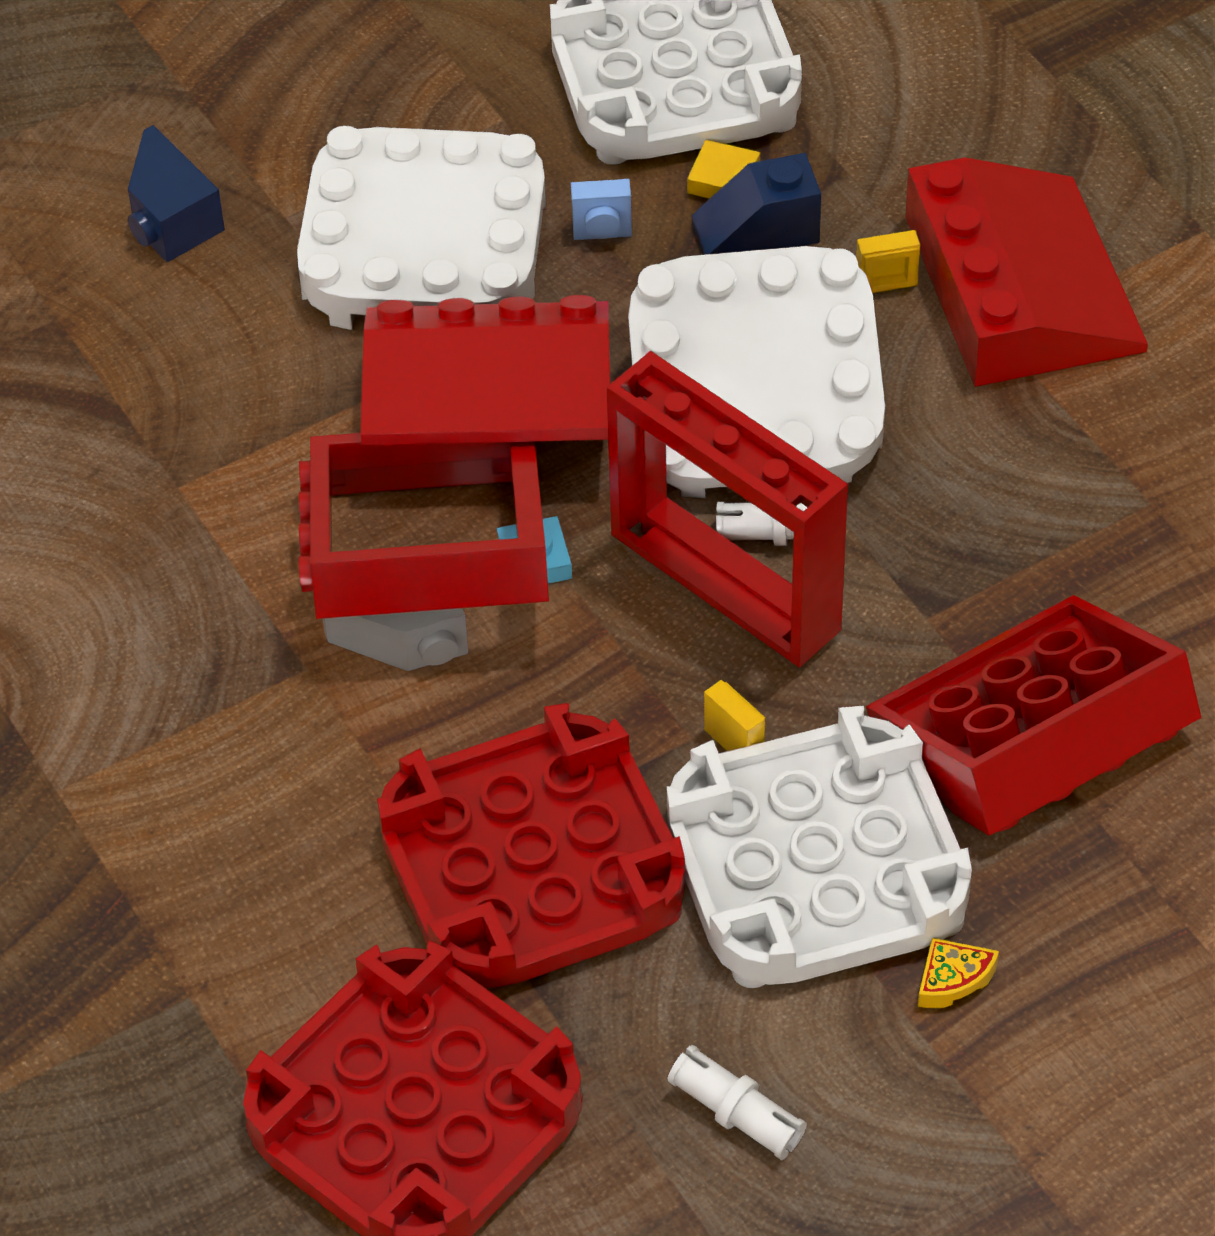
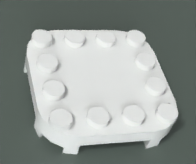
(674, 73)
(420, 219)
(777, 339)
(818, 850)

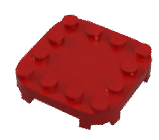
(532, 848)
(413, 1098)

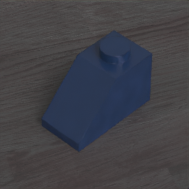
(171, 199)
(762, 208)

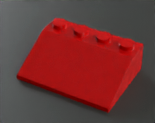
(1018, 269)
(485, 371)
(1042, 711)

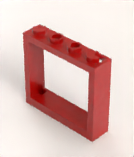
(662, 407)
(422, 574)

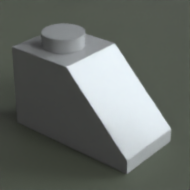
(402, 639)

